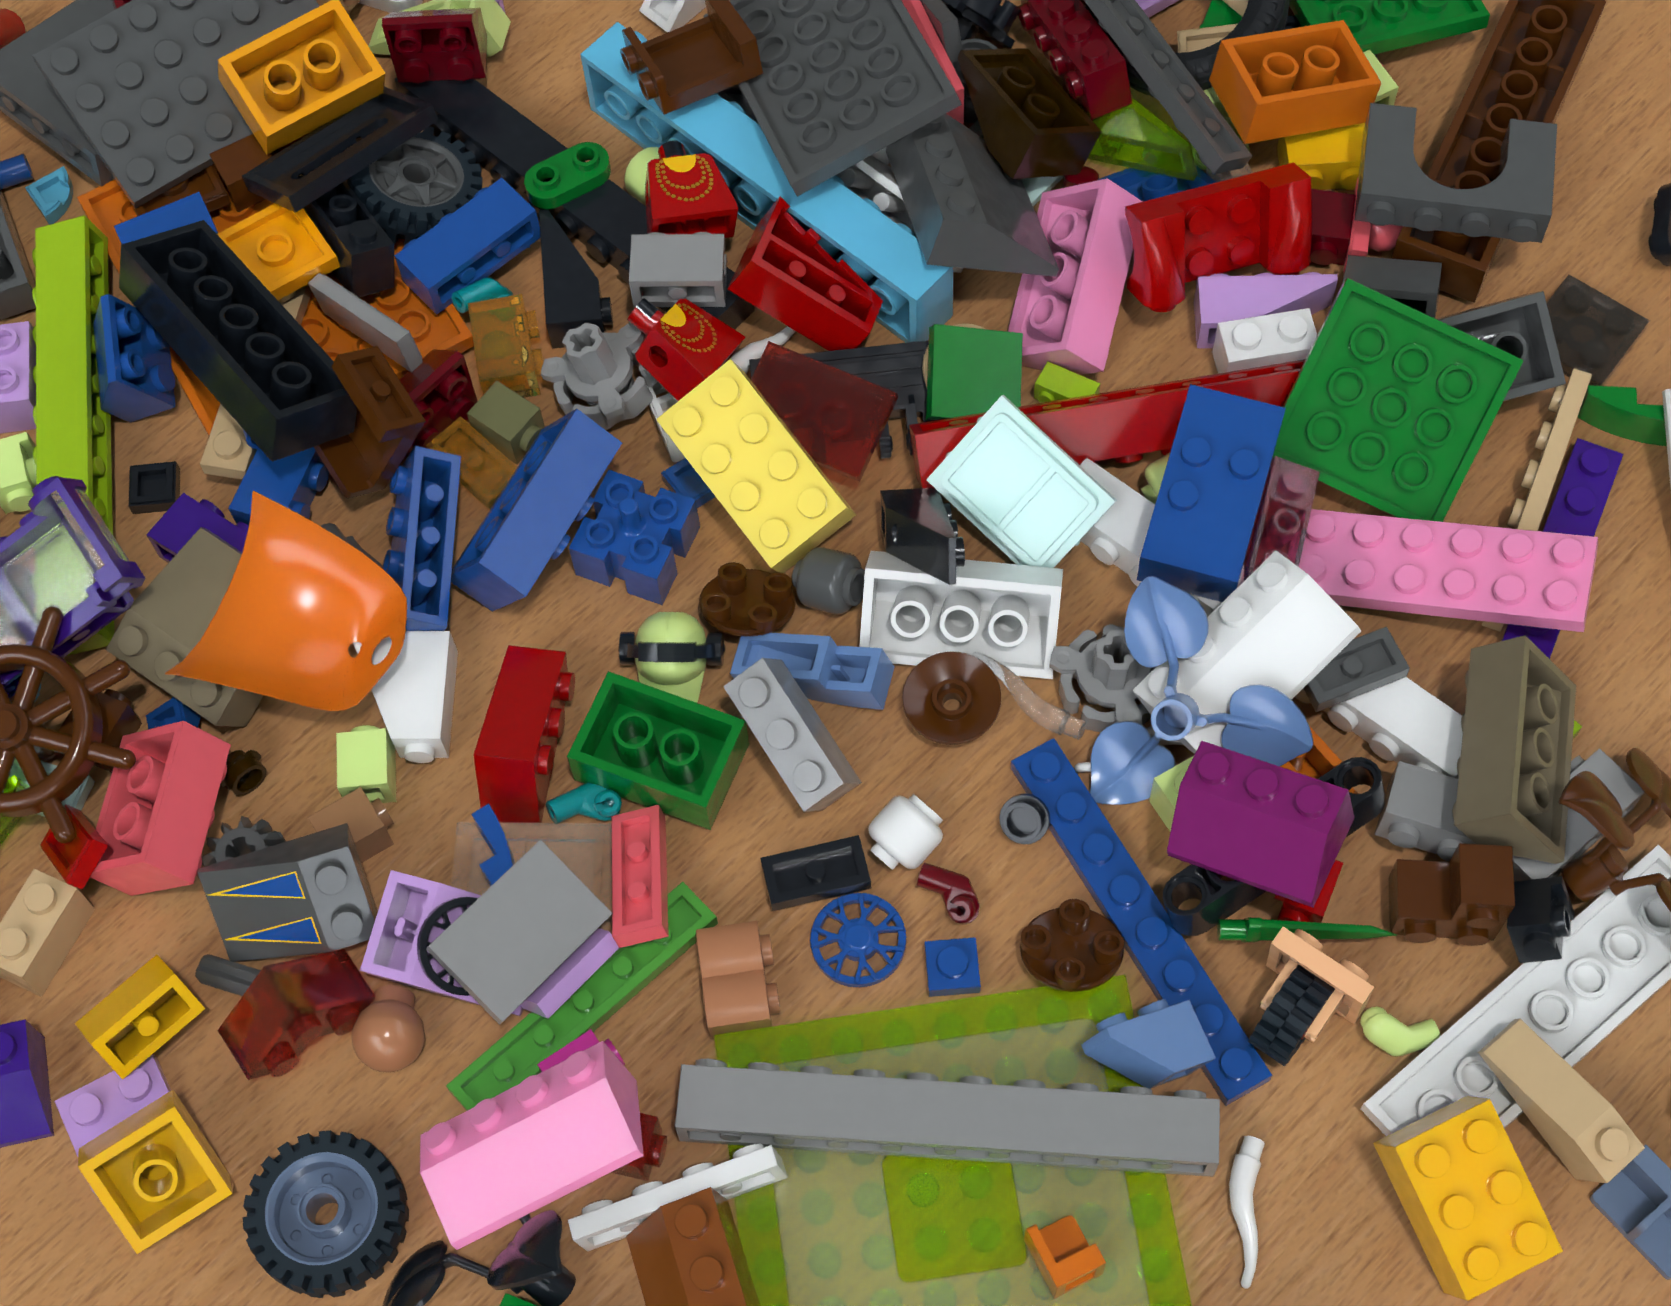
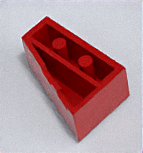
(803, 285)
(522, 733)

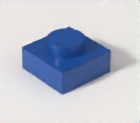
(952, 967)

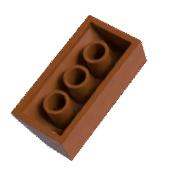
(692, 1255)

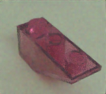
(1282, 514)

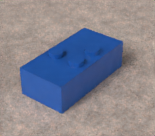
(1211, 492)
(535, 511)

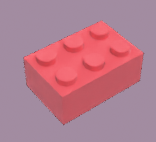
(160, 809)

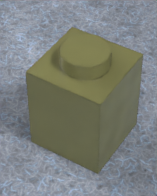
(507, 421)

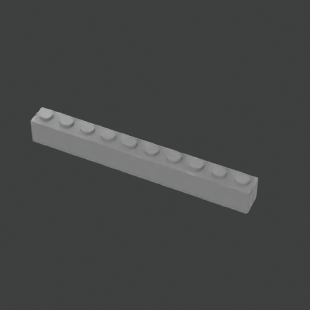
(949, 1118)

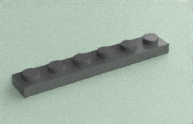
(1171, 84)

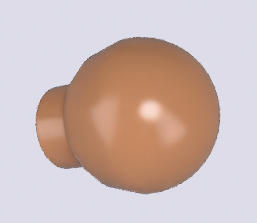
(389, 1030)

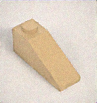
(1561, 1105)

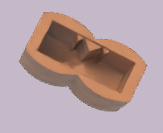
(735, 978)

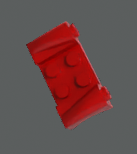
(1219, 230)

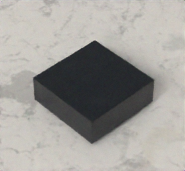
(153, 487)

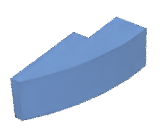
(822, 668)

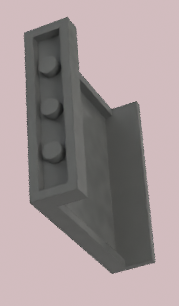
(31, 99)

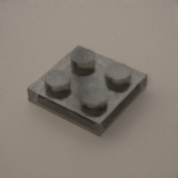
(1592, 330)

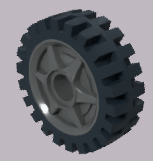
(418, 184)

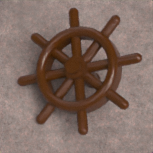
(30, 742)

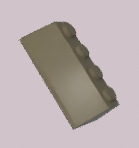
(1515, 750)

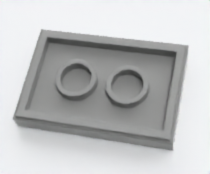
(519, 931)

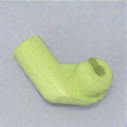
(1395, 1036)

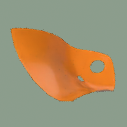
(296, 612)

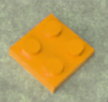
(281, 248)

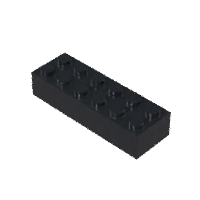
(237, 339)

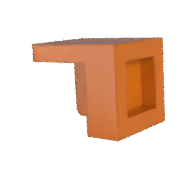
(1064, 1255)

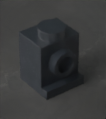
(1540, 919)

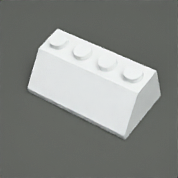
(990, 610)
(1266, 633)

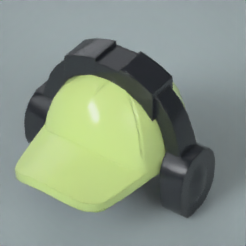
(672, 653)

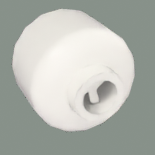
(905, 832)

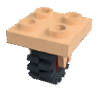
(1306, 994)

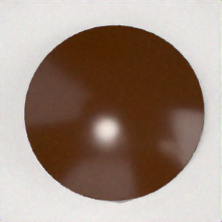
(747, 600)
(1072, 947)

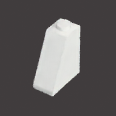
(418, 694)

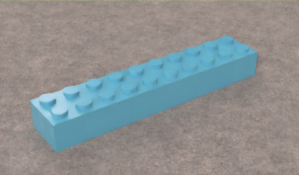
(849, 226)

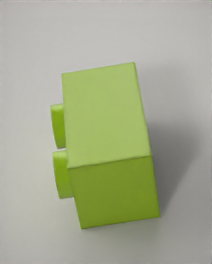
(1060, 383)

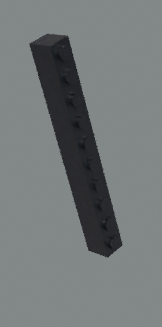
(511, 144)

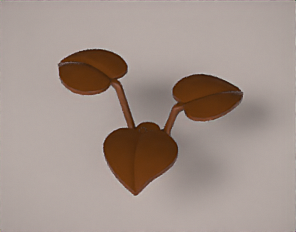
(1604, 864)

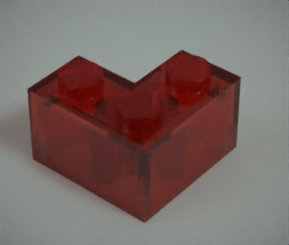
(290, 1008)

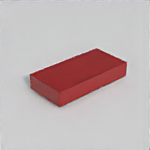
(80, 857)

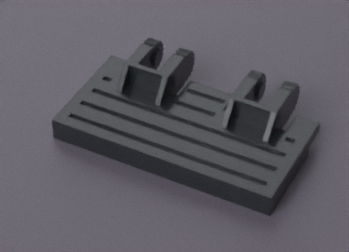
(891, 367)

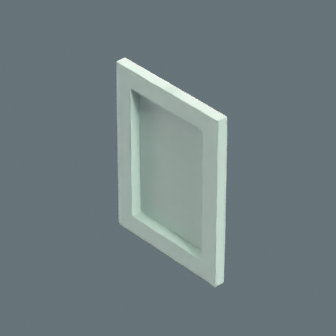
(1020, 487)

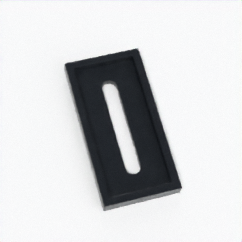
(392, 112)

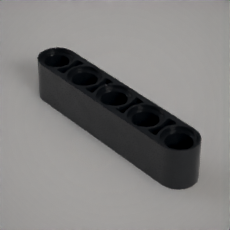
(1223, 897)

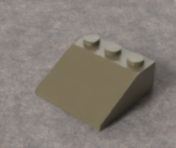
(171, 621)

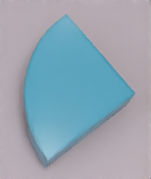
(52, 194)

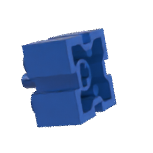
(635, 537)

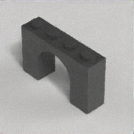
(1401, 194)

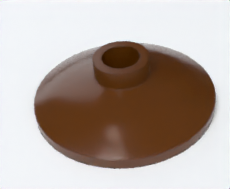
(946, 678)

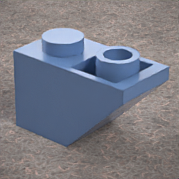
(1153, 1047)

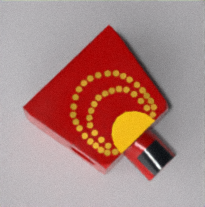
(687, 194)
(682, 344)

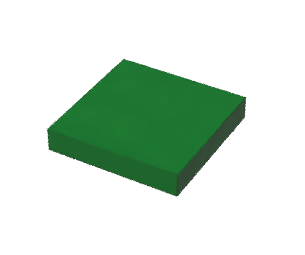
(971, 370)

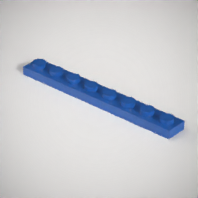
(1139, 916)

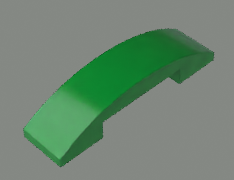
(1618, 413)

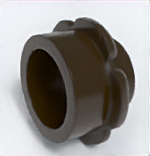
(244, 772)

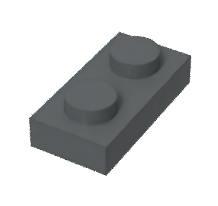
(1357, 669)

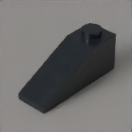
(569, 285)

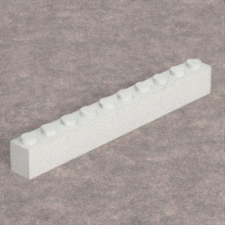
(1395, 719)

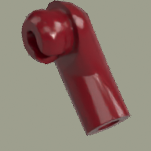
(955, 890)

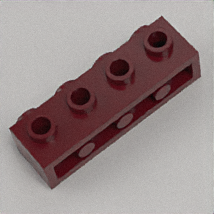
(1078, 53)

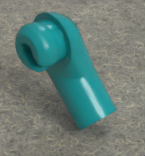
(479, 291)
(585, 800)

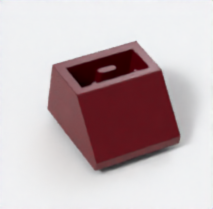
(437, 44)
(440, 392)

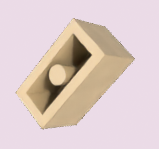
(40, 931)

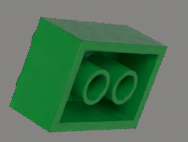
(659, 749)

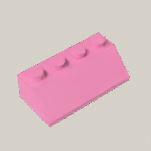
(1075, 313)
(532, 1144)

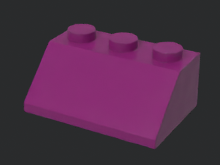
(1259, 823)

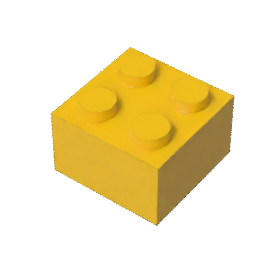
(154, 1171)

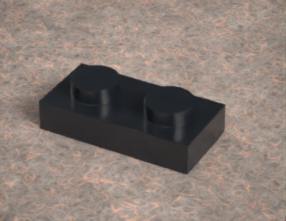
(815, 873)

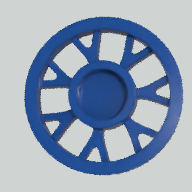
(858, 939)

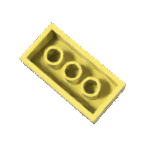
(755, 467)

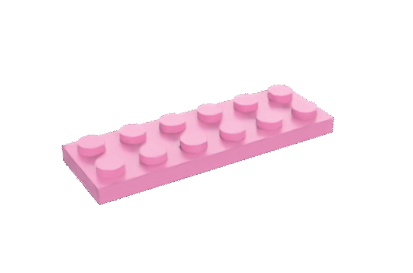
(1451, 569)

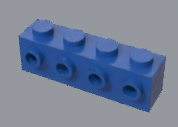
(424, 535)

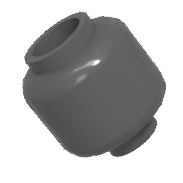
(829, 580)

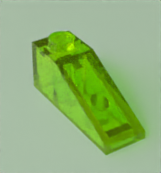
(1142, 142)

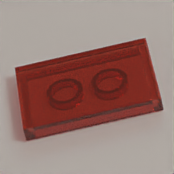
(825, 408)

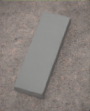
(366, 322)

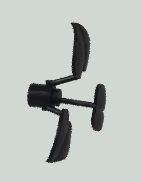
(526, 1264)

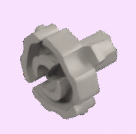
(600, 372)
(1105, 676)

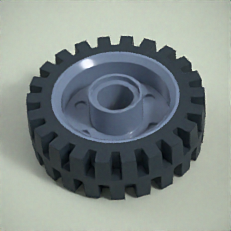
(354, 1243)

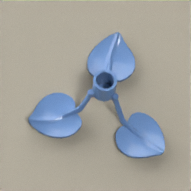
(1171, 625)

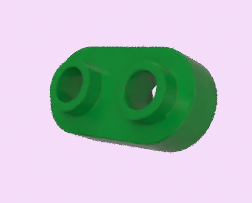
(569, 175)

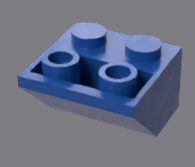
(131, 362)

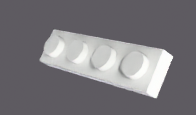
(609, 1221)

